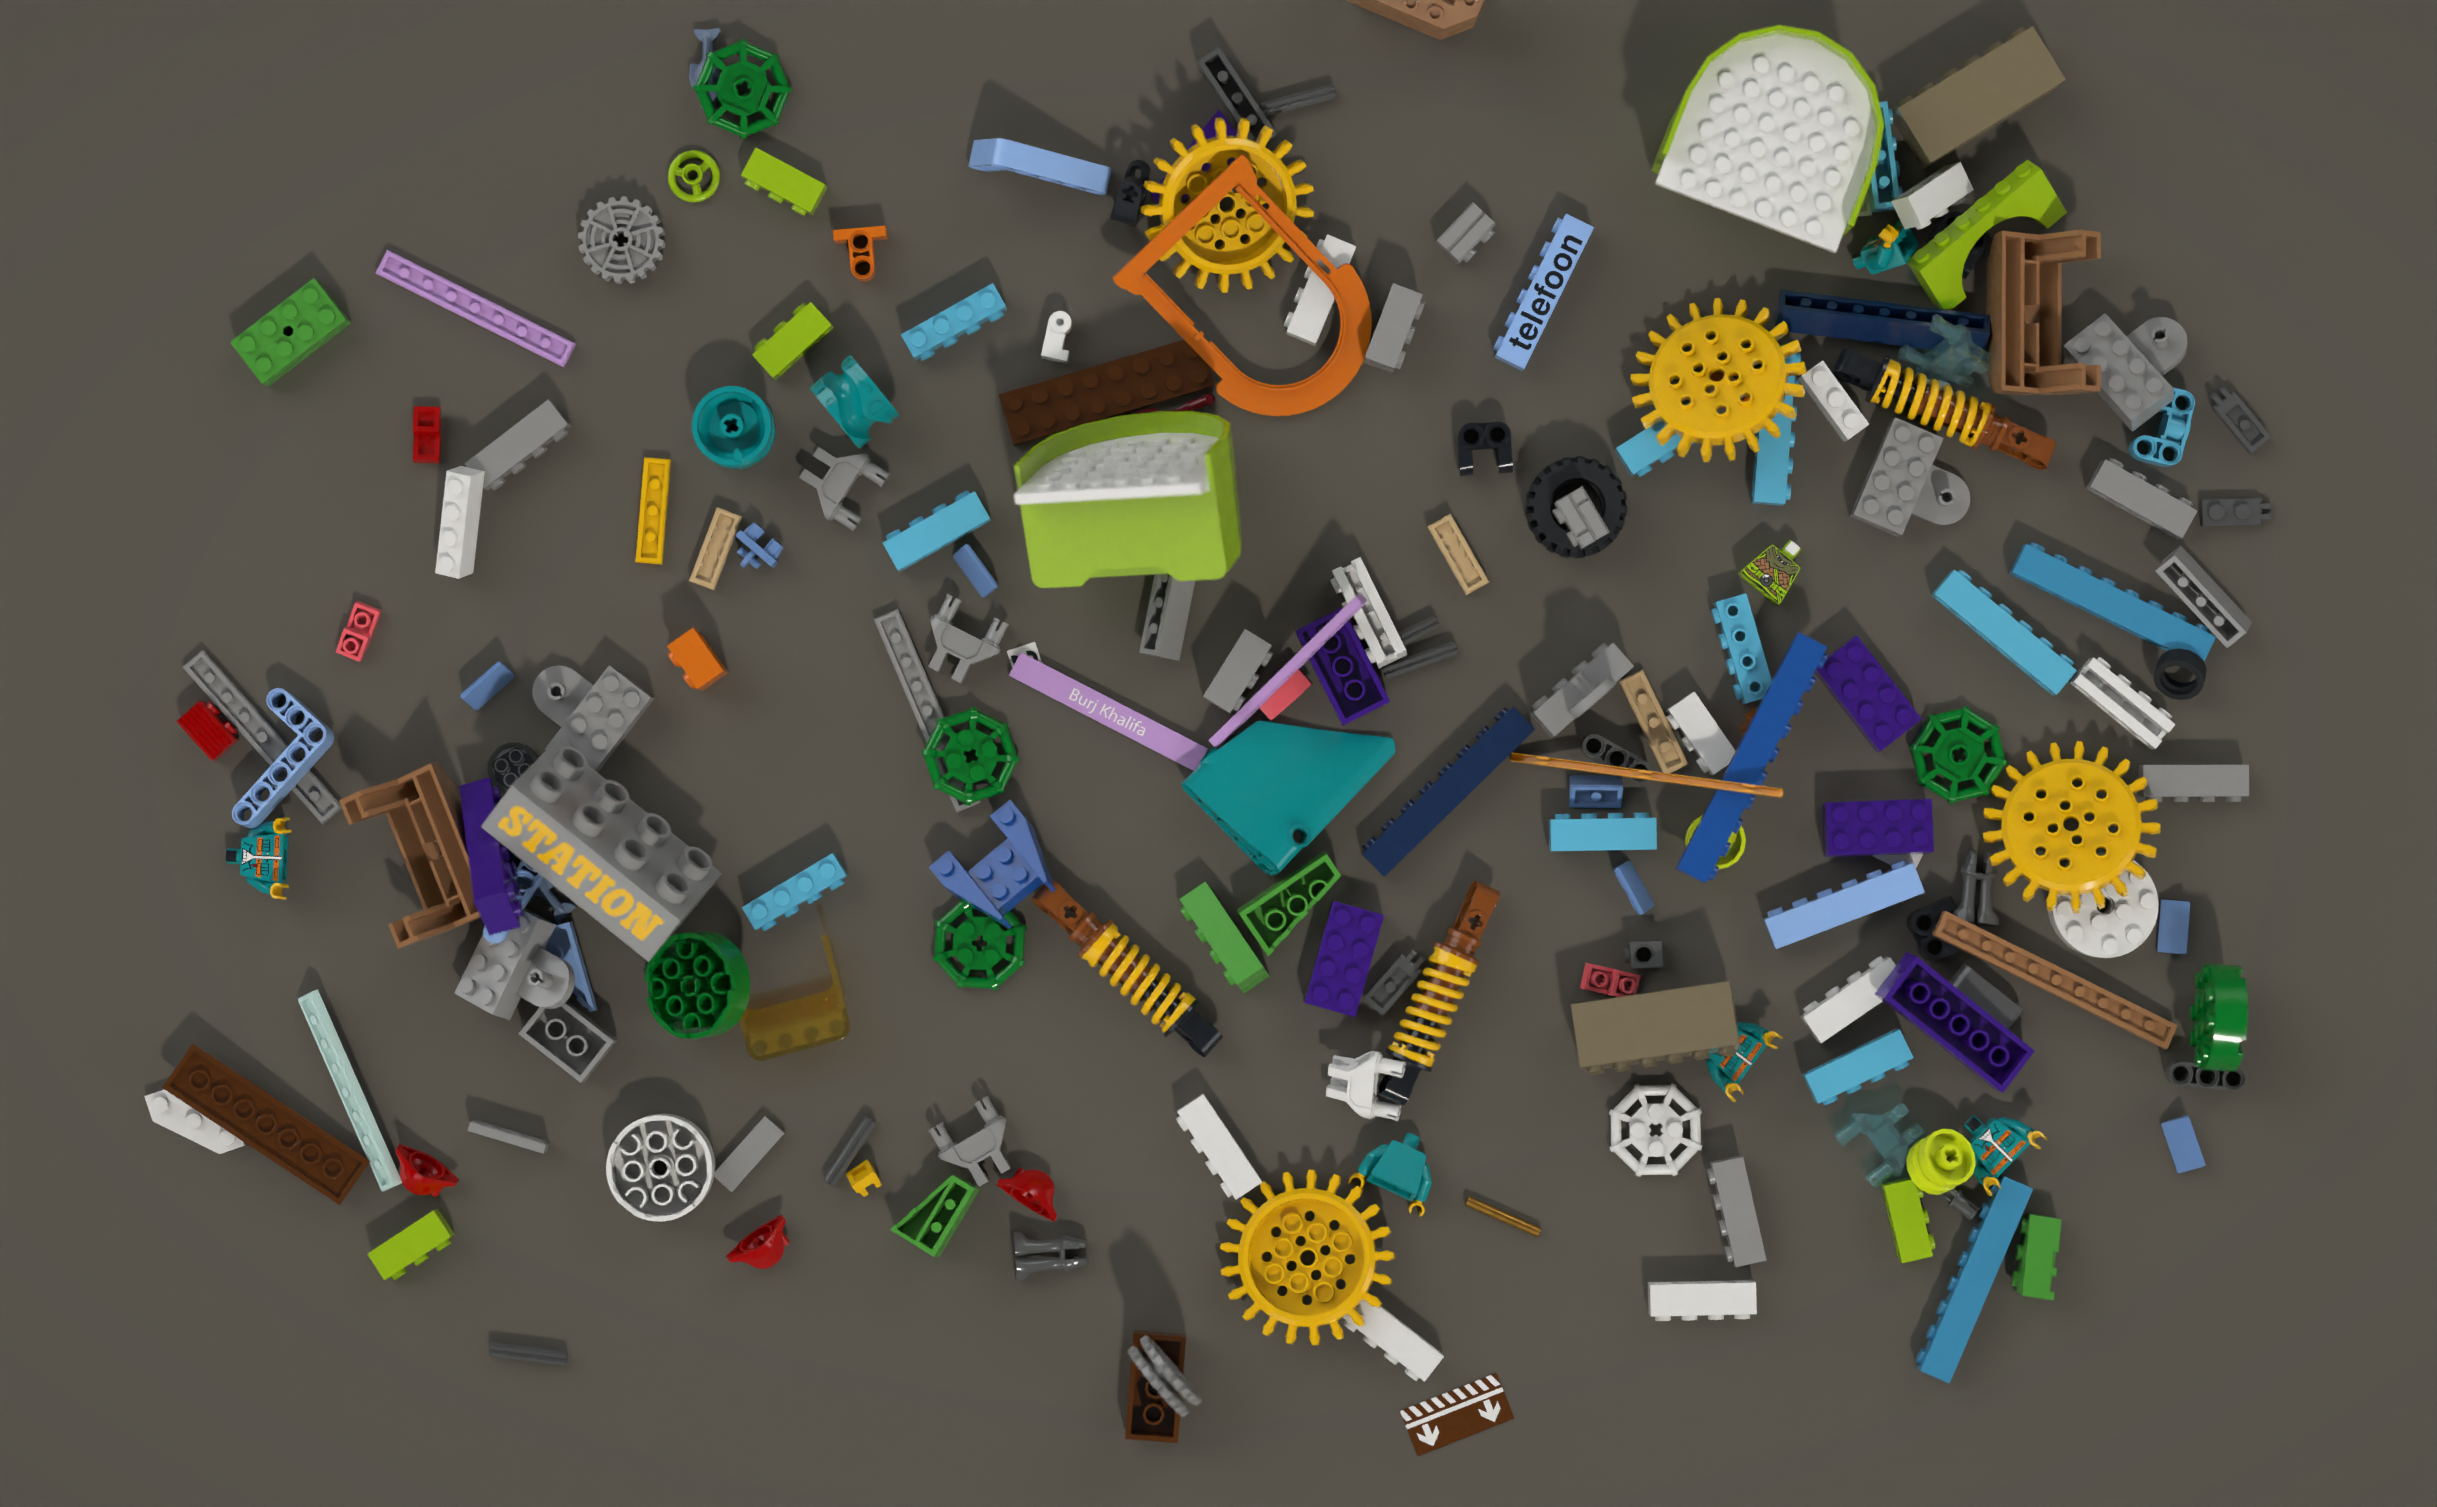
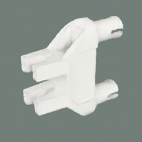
(1357, 1083)

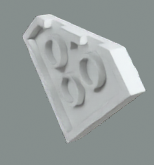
(186, 1121)

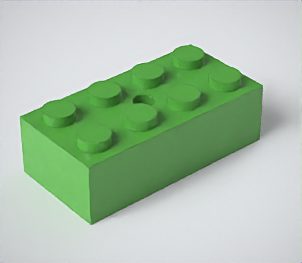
(314, 322)

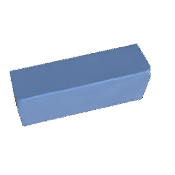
(975, 571)
(487, 685)
(1595, 791)
(1633, 887)
(2173, 926)
(2183, 1144)

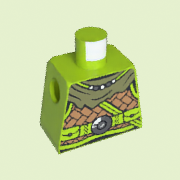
(1773, 571)

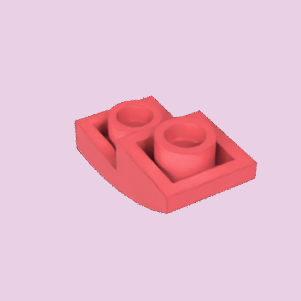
(359, 631)
(1286, 694)
(1609, 981)

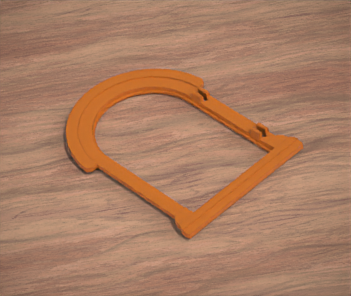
(1235, 385)

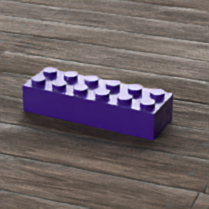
(489, 860)
(1954, 1022)

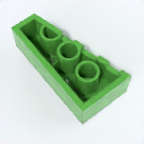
(1287, 902)
(1224, 938)

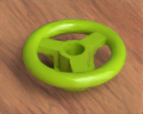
(684, 172)

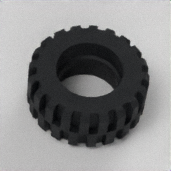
(1569, 471)

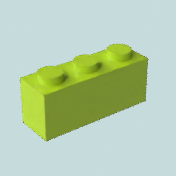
(783, 182)
(792, 340)
(1907, 1220)
(411, 1245)

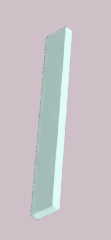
(349, 1090)

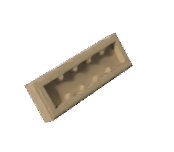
(715, 548)
(1458, 554)

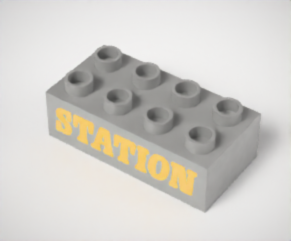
(602, 849)

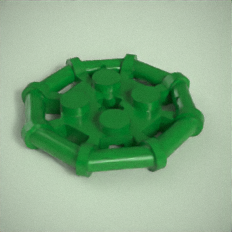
(728, 94)
(1954, 740)
(956, 762)
(968, 953)

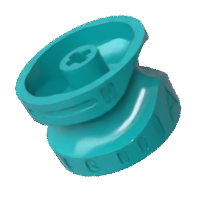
(853, 401)
(716, 417)

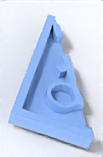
(565, 945)

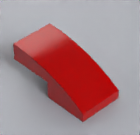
(426, 434)

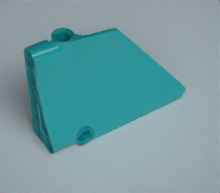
(1281, 782)

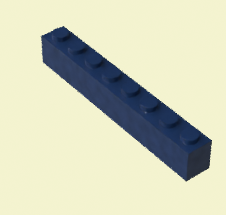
(1872, 320)
(1448, 791)

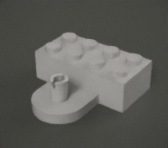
(2131, 364)
(1907, 483)
(1582, 690)
(590, 715)
(516, 970)

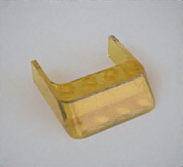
(798, 1022)

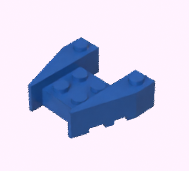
(1004, 874)

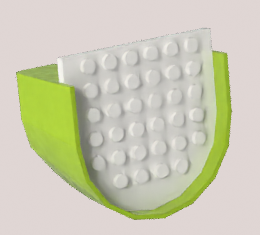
(1777, 134)
(1131, 499)

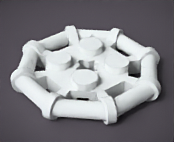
(1656, 1145)

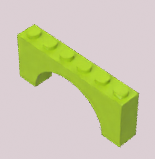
(1942, 260)

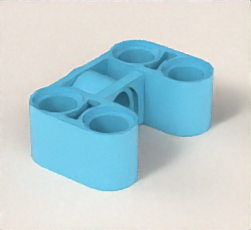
(2171, 434)

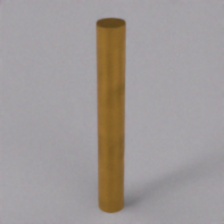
(1503, 1216)

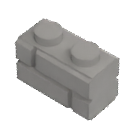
(1466, 233)
(1580, 518)

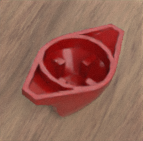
(422, 1172)
(1032, 1190)
(762, 1246)

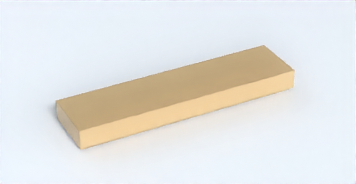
(1653, 722)

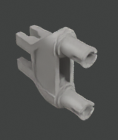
(838, 482)
(961, 644)
(977, 1146)

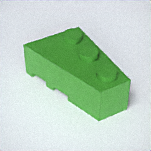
(938, 1216)
(2036, 1256)

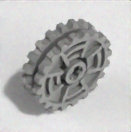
(637, 226)
(1164, 1376)

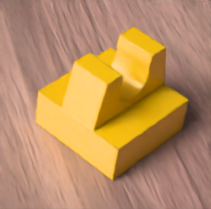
(862, 1177)

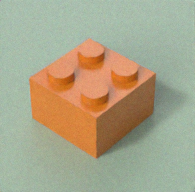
(696, 659)

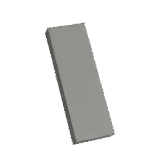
(508, 1136)
(748, 1153)

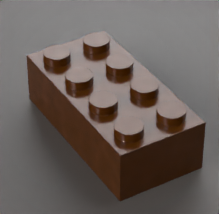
(1147, 1411)

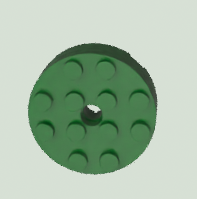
(698, 985)
(2219, 1017)

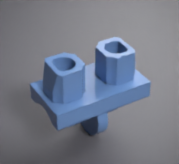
(768, 554)

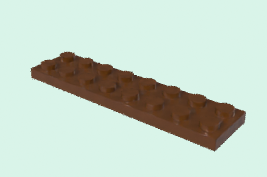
(1104, 391)
(266, 1124)

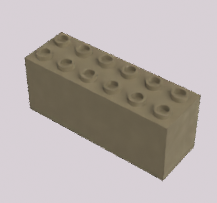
(1977, 96)
(1656, 1028)

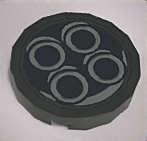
(509, 763)

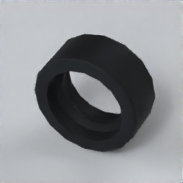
(2182, 658)

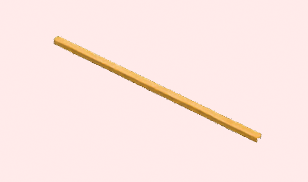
(1647, 775)

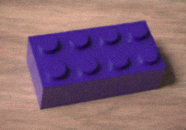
(1344, 671)
(1867, 694)
(1877, 828)
(1344, 958)

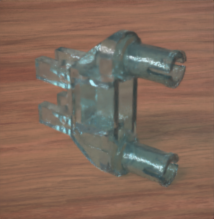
(1952, 358)
(1884, 1138)

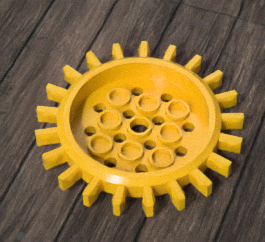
(1187, 177)
(1699, 419)
(2086, 869)
(1265, 1278)

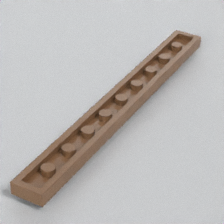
(2054, 980)

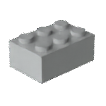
(1394, 329)
(1238, 672)
(569, 1039)

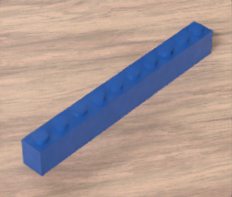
(1752, 756)

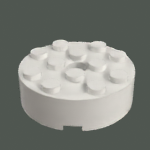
(2117, 929)
(682, 1149)

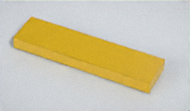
(653, 511)

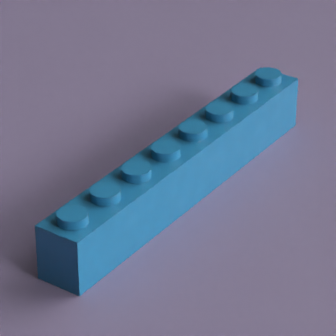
(2108, 602)
(1974, 1279)

